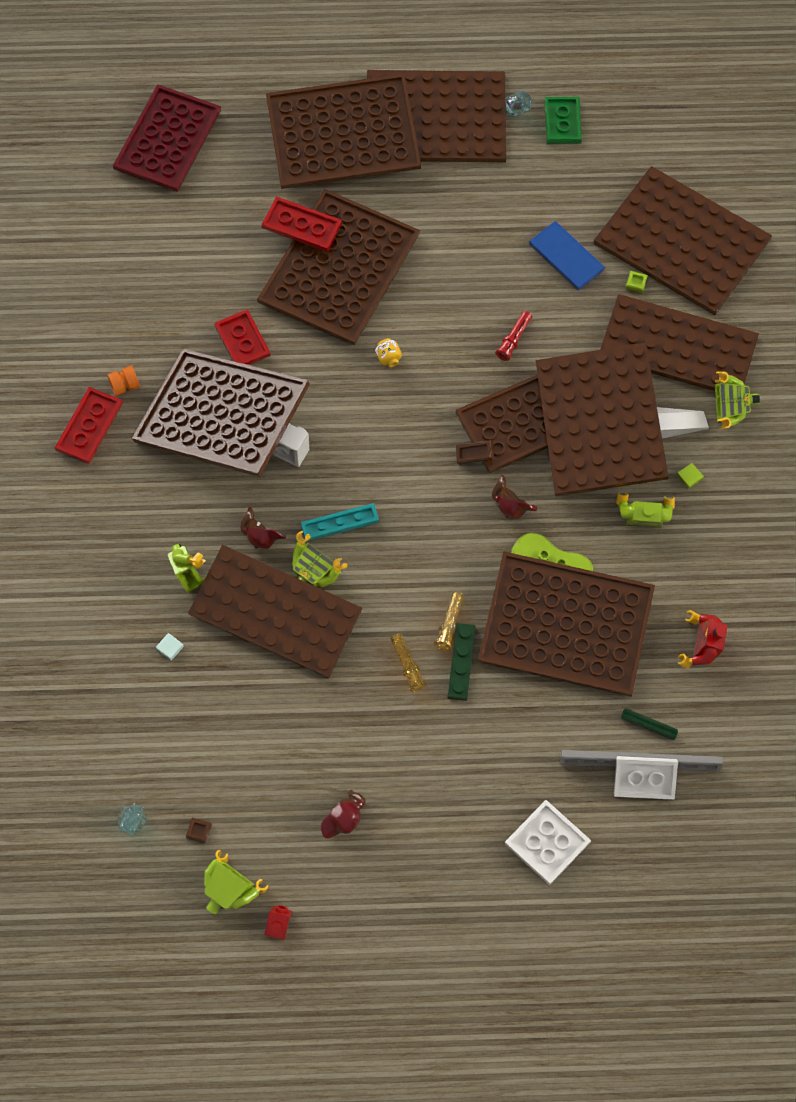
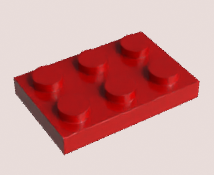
(242, 338)

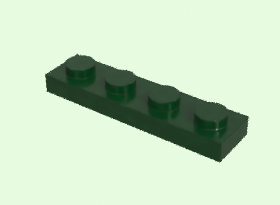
(461, 662)

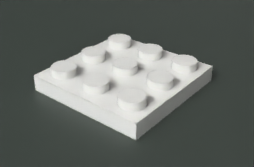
(547, 842)

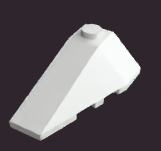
(680, 421)

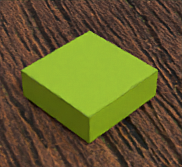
(636, 282)
(690, 476)

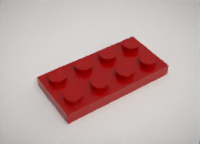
(301, 224)
(88, 425)

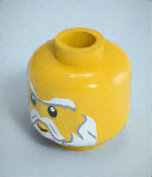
(388, 352)

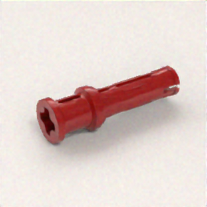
(511, 341)

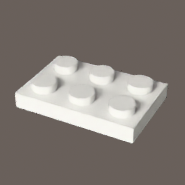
(645, 777)

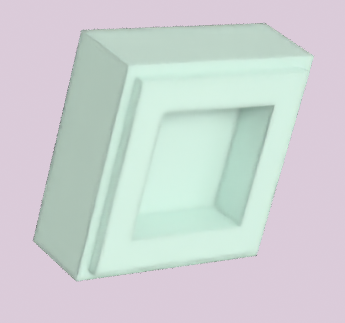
(169, 646)

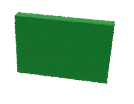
(562, 120)

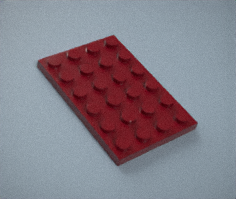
(167, 138)

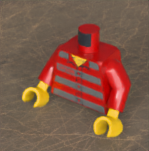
(709, 640)

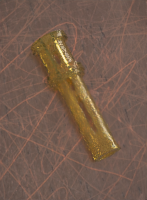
(447, 629)
(410, 670)

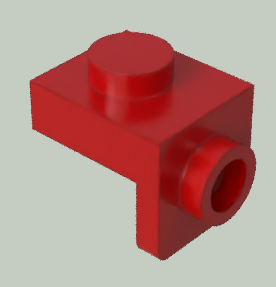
(278, 922)

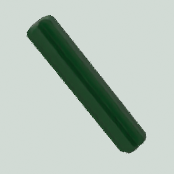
(649, 724)

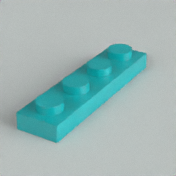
(340, 522)

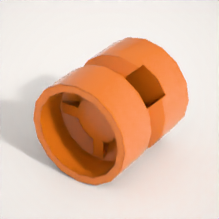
(124, 380)

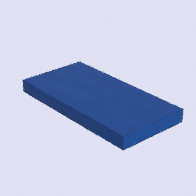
(566, 255)

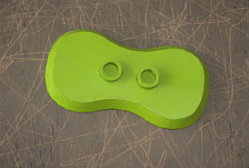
(539, 547)

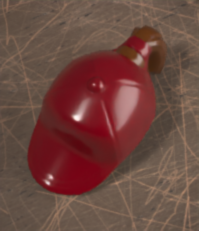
(508, 502)
(257, 533)
(344, 816)

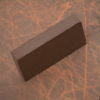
(474, 452)

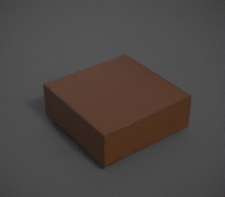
(198, 830)

